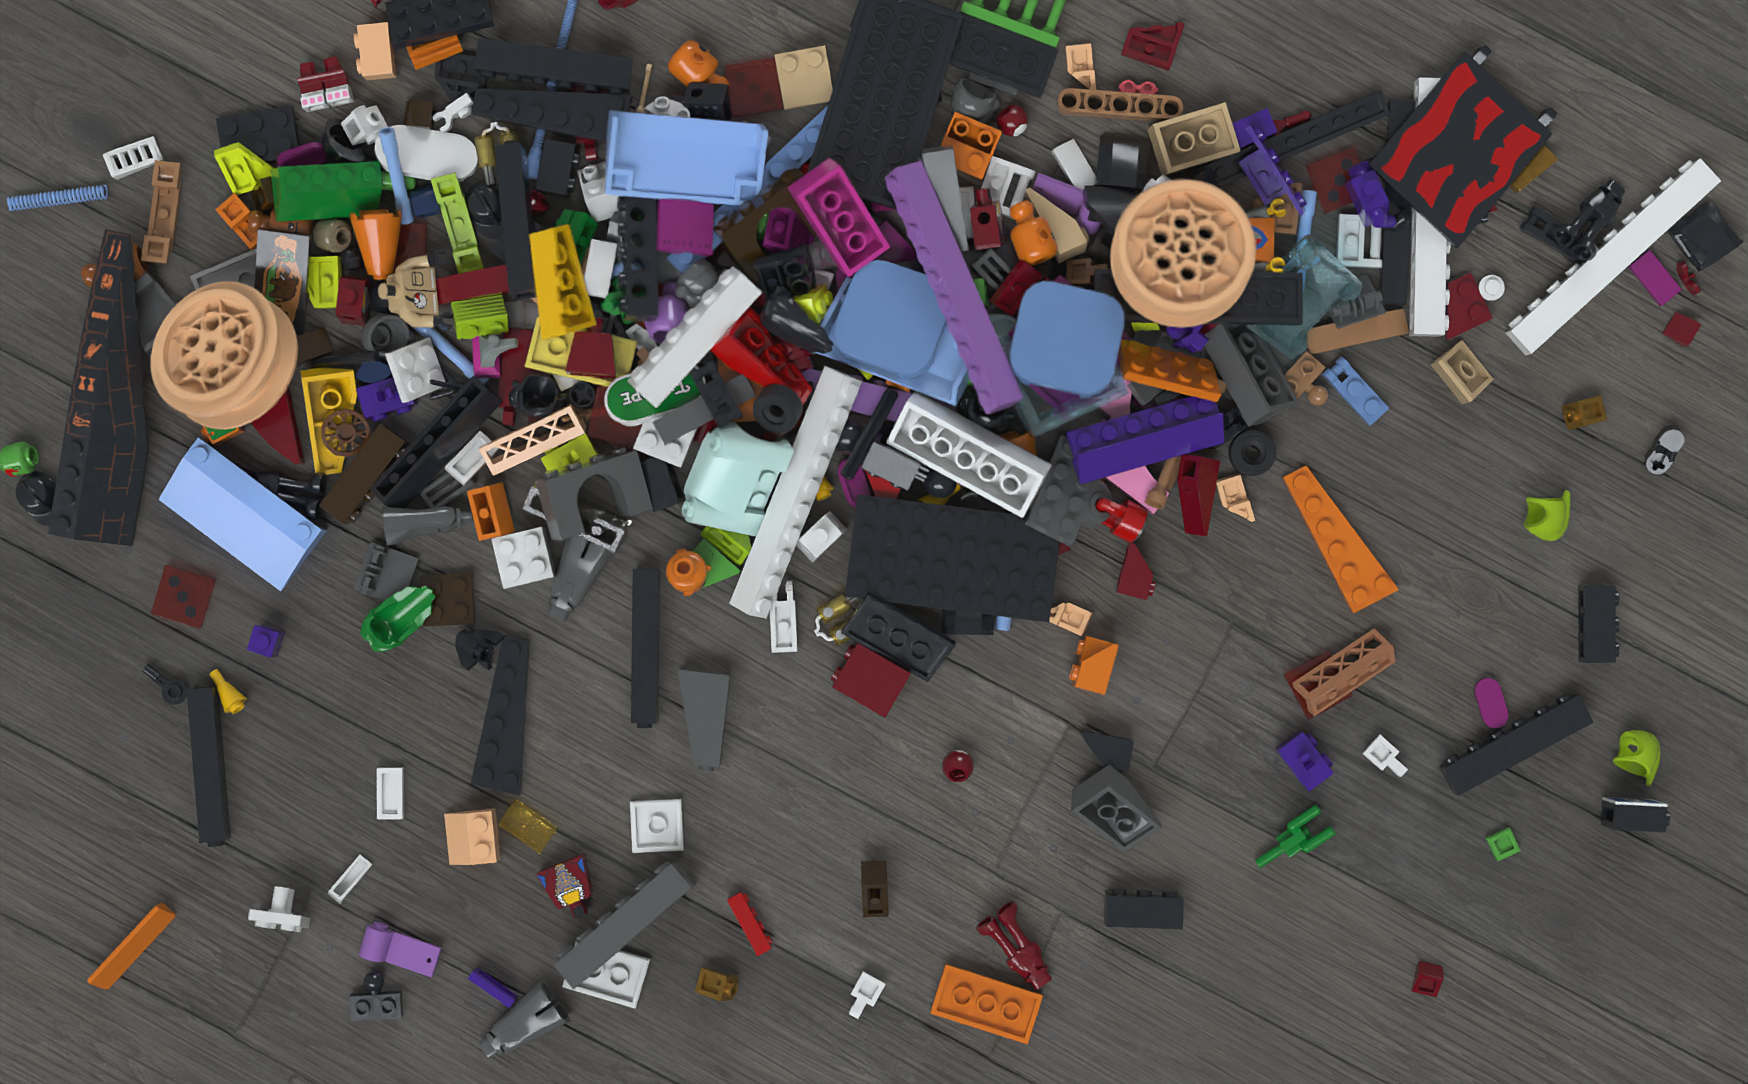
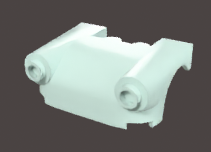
(733, 479)

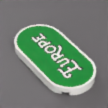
(632, 409)

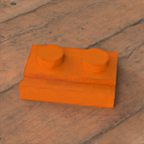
(434, 51)

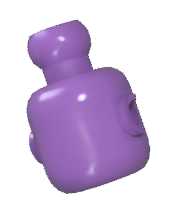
(670, 313)

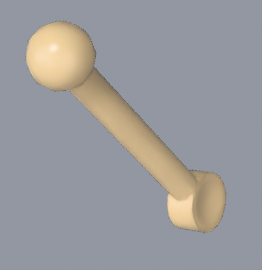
(640, 109)

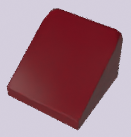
(1681, 329)
(1428, 979)

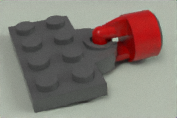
(1066, 505)

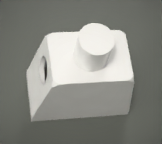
(821, 536)

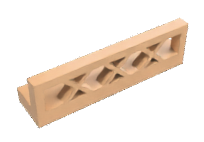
(535, 445)

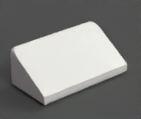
(1074, 165)

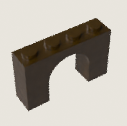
(739, 229)

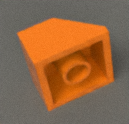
(1093, 665)

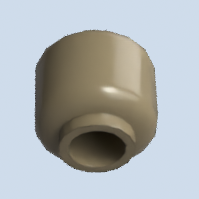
(332, 235)

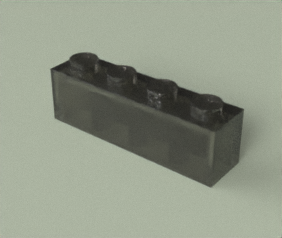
(598, 523)

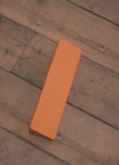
(132, 947)

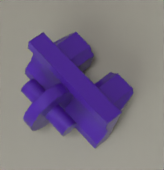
(1187, 337)

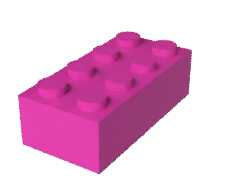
(838, 217)

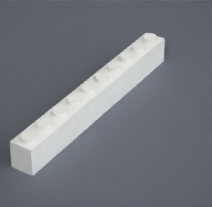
(1612, 256)
(1428, 262)
(795, 492)

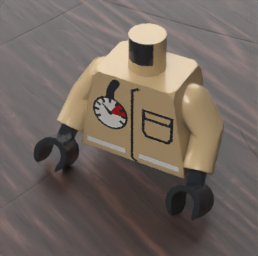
(414, 292)

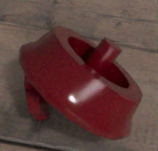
(539, 203)

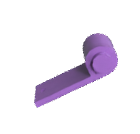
(1066, 198)
(399, 949)

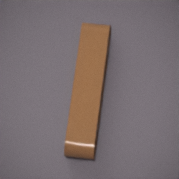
(1107, 110)

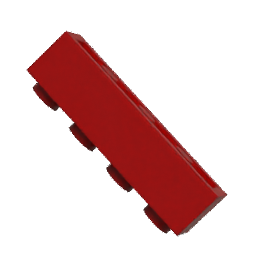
(747, 918)

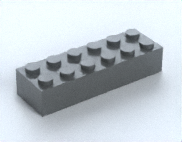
(626, 923)

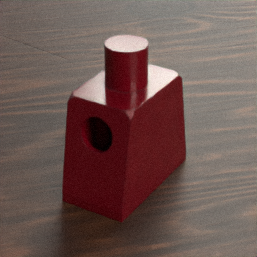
(592, 353)

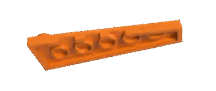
(1346, 555)

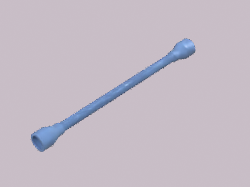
(535, 152)

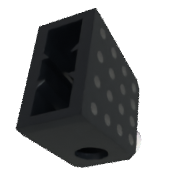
(706, 101)

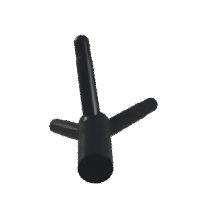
(454, 387)

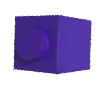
(265, 641)

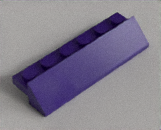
(1145, 438)

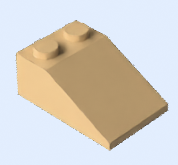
(1193, 139)

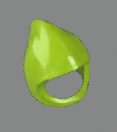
(1548, 516)
(1643, 761)

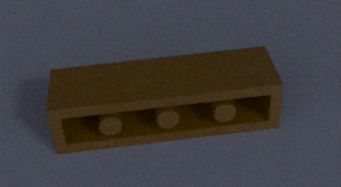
(366, 468)

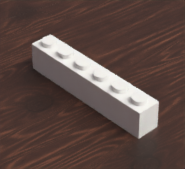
(694, 336)

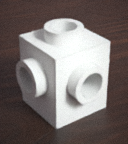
(366, 120)

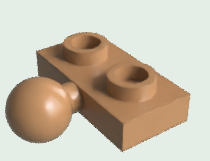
(1289, 223)
(1302, 376)

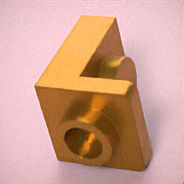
(1584, 412)
(717, 984)

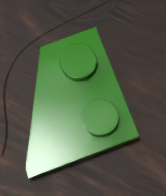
(720, 566)

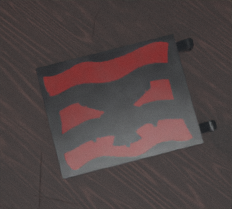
(1461, 148)

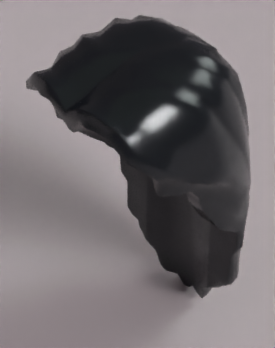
(791, 323)

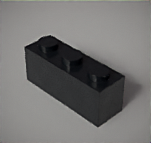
(1597, 624)
(1143, 909)

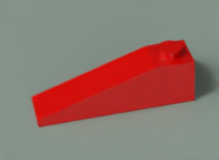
(754, 353)

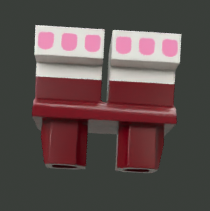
(324, 88)

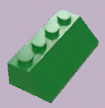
(325, 190)

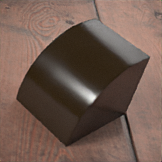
(419, 114)

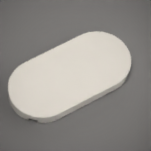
(431, 153)

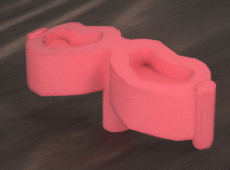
(1130, 86)

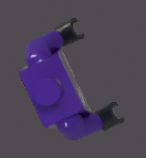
(1371, 199)

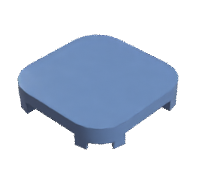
(890, 320)
(1066, 338)

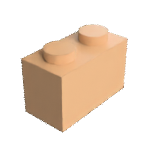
(376, 51)

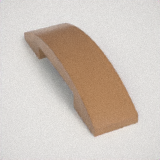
(164, 212)
(1380, 327)

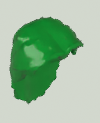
(397, 618)

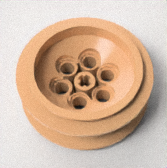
(224, 355)

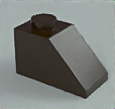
(874, 888)

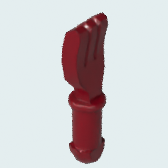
(1291, 121)

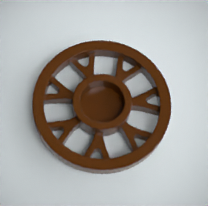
(345, 432)

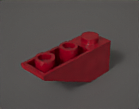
(1197, 488)

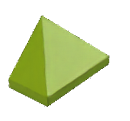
(732, 544)

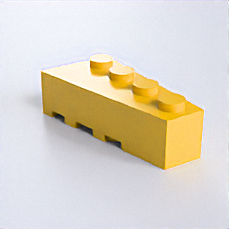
(559, 283)

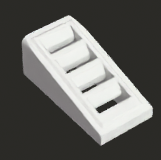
(130, 149)

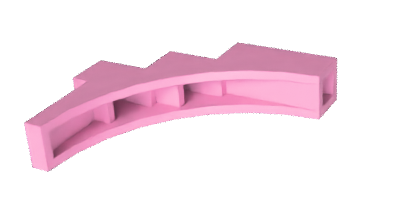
(1137, 481)

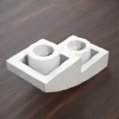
(599, 267)

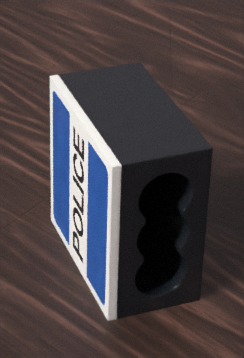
(1634, 814)

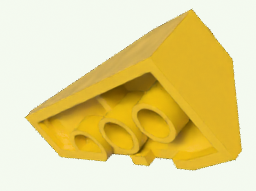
(325, 392)

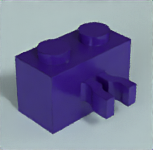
(381, 399)
(1305, 760)

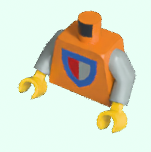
(1264, 236)

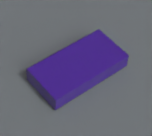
(492, 987)

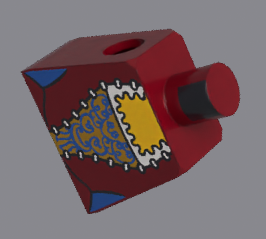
(987, 232)
(353, 300)
(568, 884)

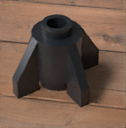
(476, 647)

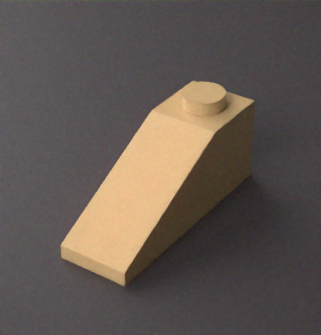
(1066, 231)

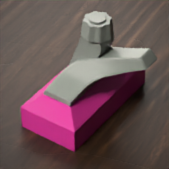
(486, 354)

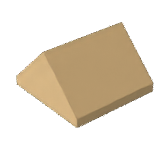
(1462, 372)

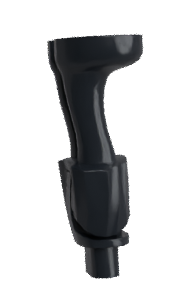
(1601, 210)
(277, 482)

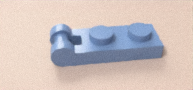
(1355, 391)

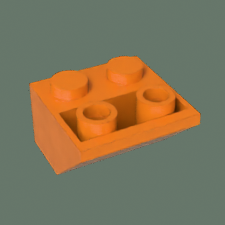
(972, 144)

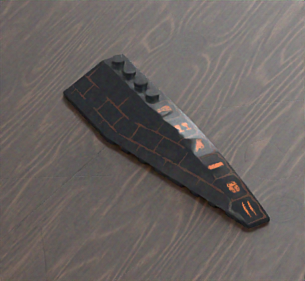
(106, 415)

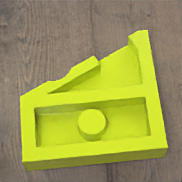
(241, 167)
(324, 281)

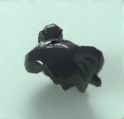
(536, 396)
(970, 407)

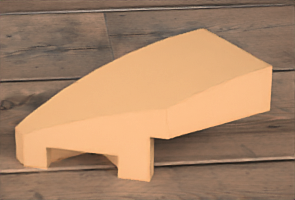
(1080, 64)
(1234, 497)
(1070, 618)

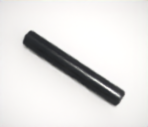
(869, 434)

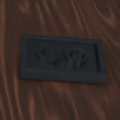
(261, 132)

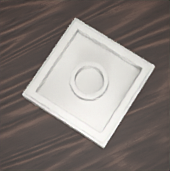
(656, 825)

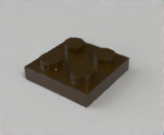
(452, 600)

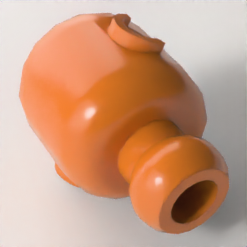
(695, 64)
(1032, 235)
(687, 571)

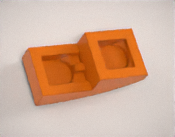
(237, 215)

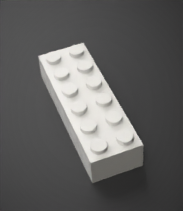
(968, 454)

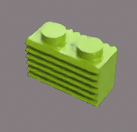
(479, 317)

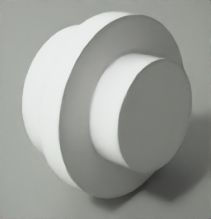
(1491, 287)

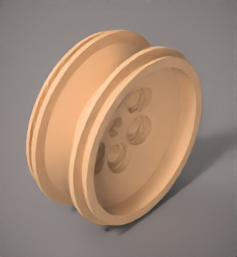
(1164, 293)

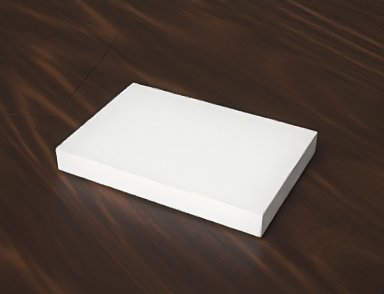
(617, 979)

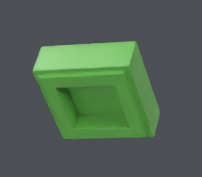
(1503, 844)

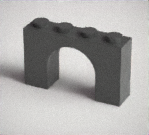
(560, 490)

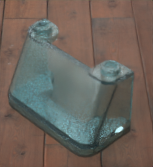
(1323, 285)

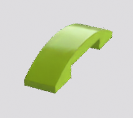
(458, 222)

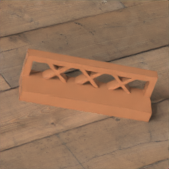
(1333, 688)

